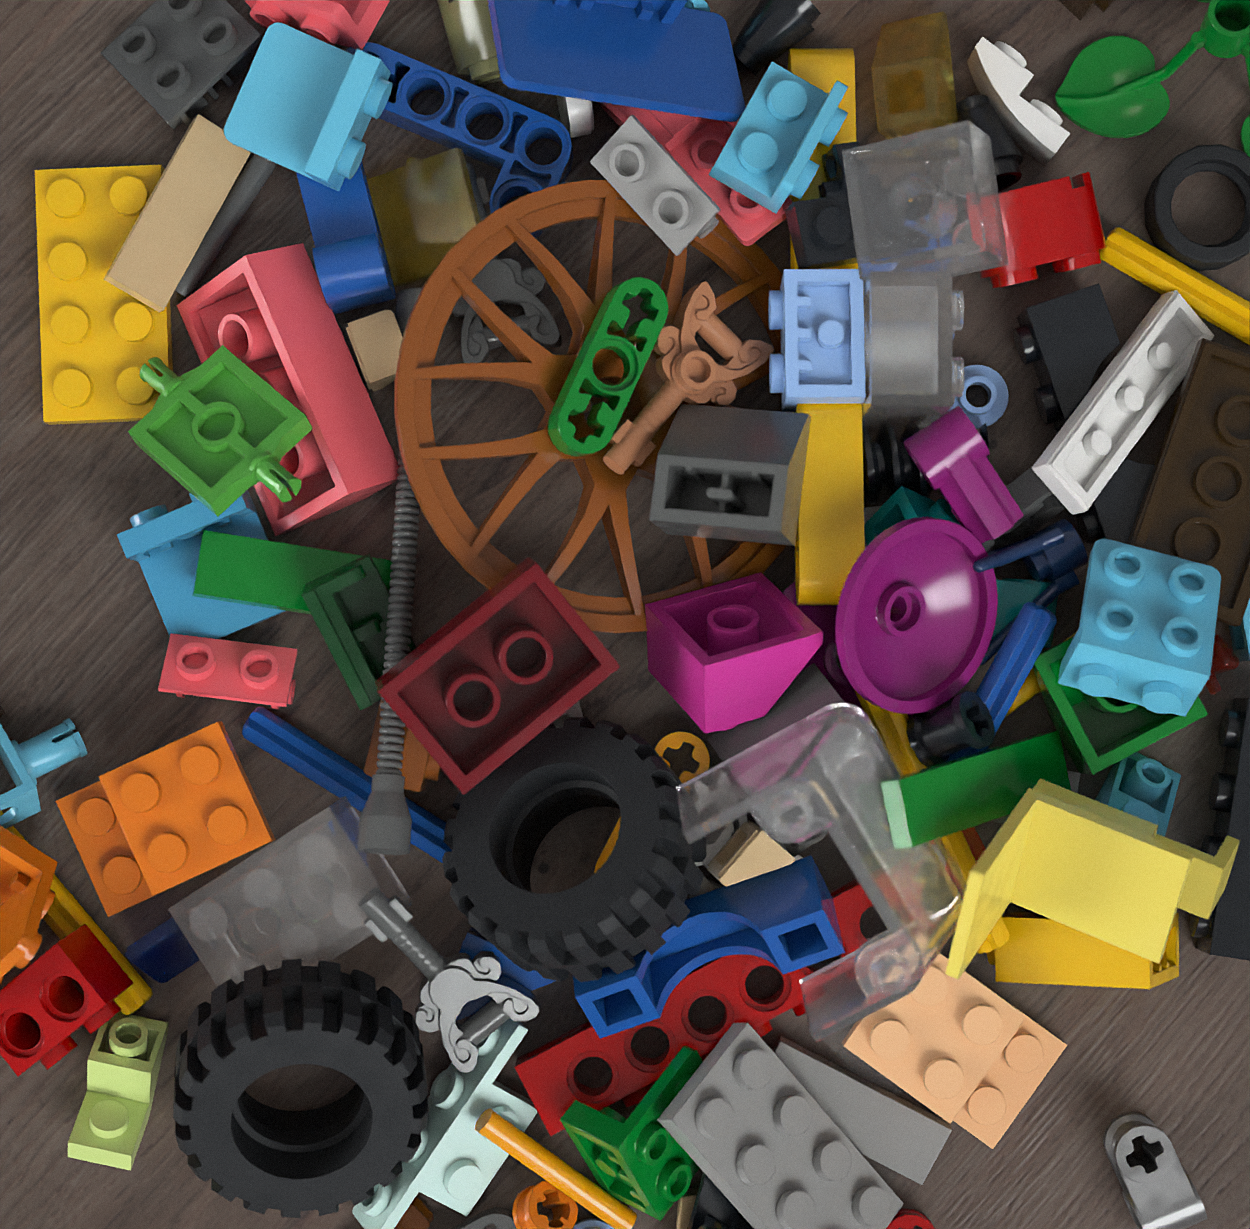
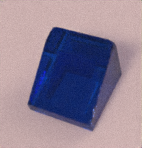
(162, 952)

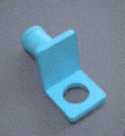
(32, 760)

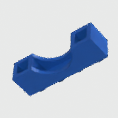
(774, 916)

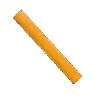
(554, 1170)

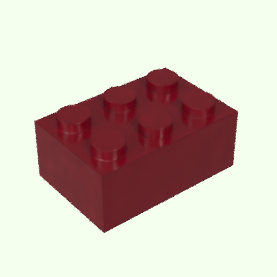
(496, 675)

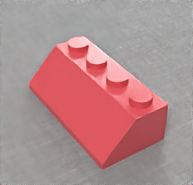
(280, 326)

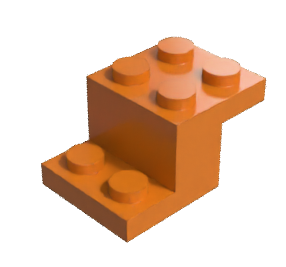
(165, 818)

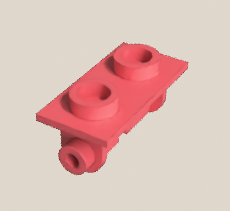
(229, 670)

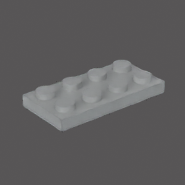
(773, 1143)

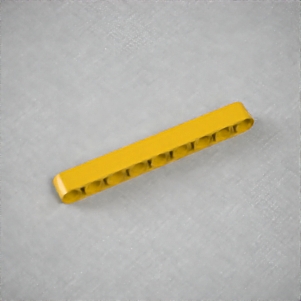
(832, 489)

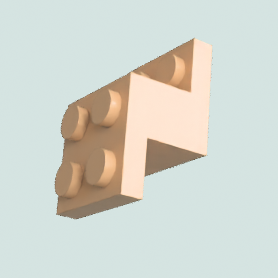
(958, 1051)

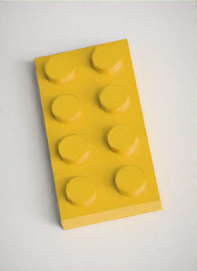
(88, 328)

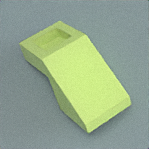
(119, 1090)

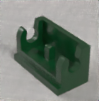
(352, 618)

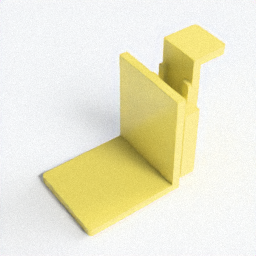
(1088, 872)

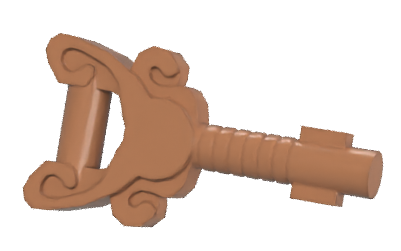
(687, 374)

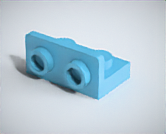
(776, 137)

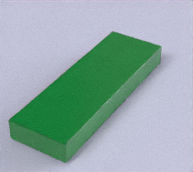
(265, 570)

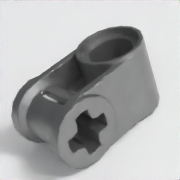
(1156, 1183)

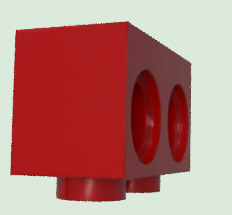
(52, 1000)

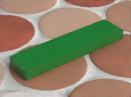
(970, 788)

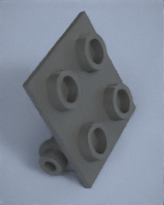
(181, 52)

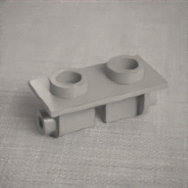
(656, 186)

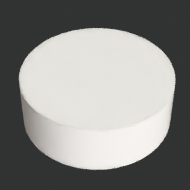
(576, 115)

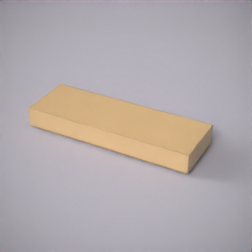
(177, 215)

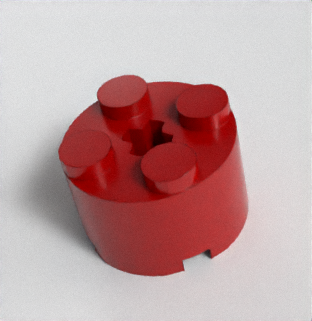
(1047, 226)

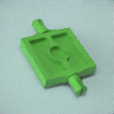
(220, 430)

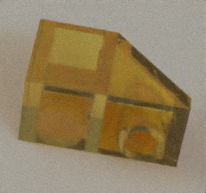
(913, 76)

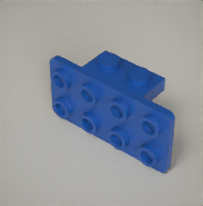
(620, 54)

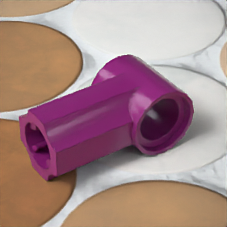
(955, 462)

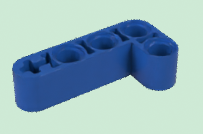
(452, 121)
(347, 243)

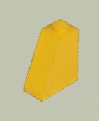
(1060, 955)

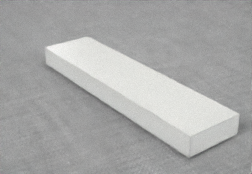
(1122, 403)

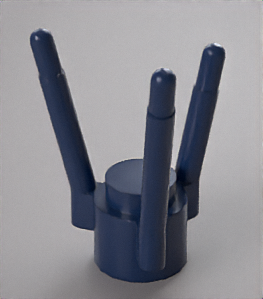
(1046, 554)

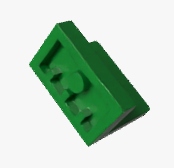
(637, 1155)

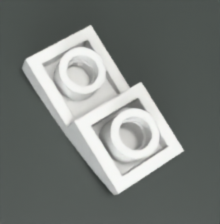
(1002, 77)

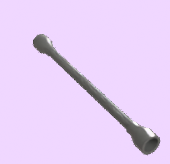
(386, 817)

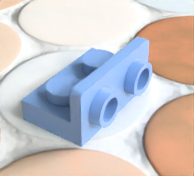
(820, 337)

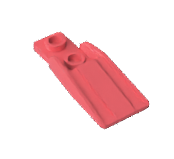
(696, 146)

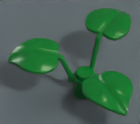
(1115, 81)

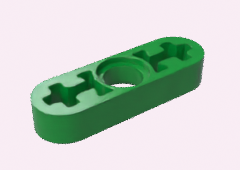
(610, 316)

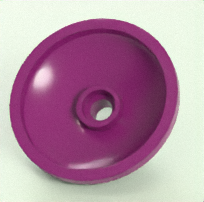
(916, 615)

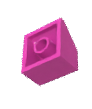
(728, 649)

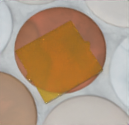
(423, 212)

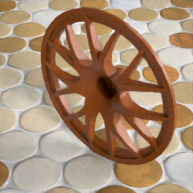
(545, 375)

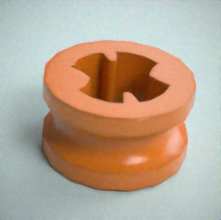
(525, 1208)

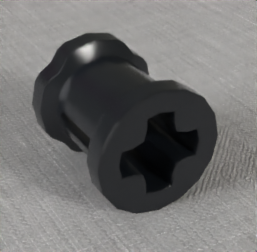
(951, 729)

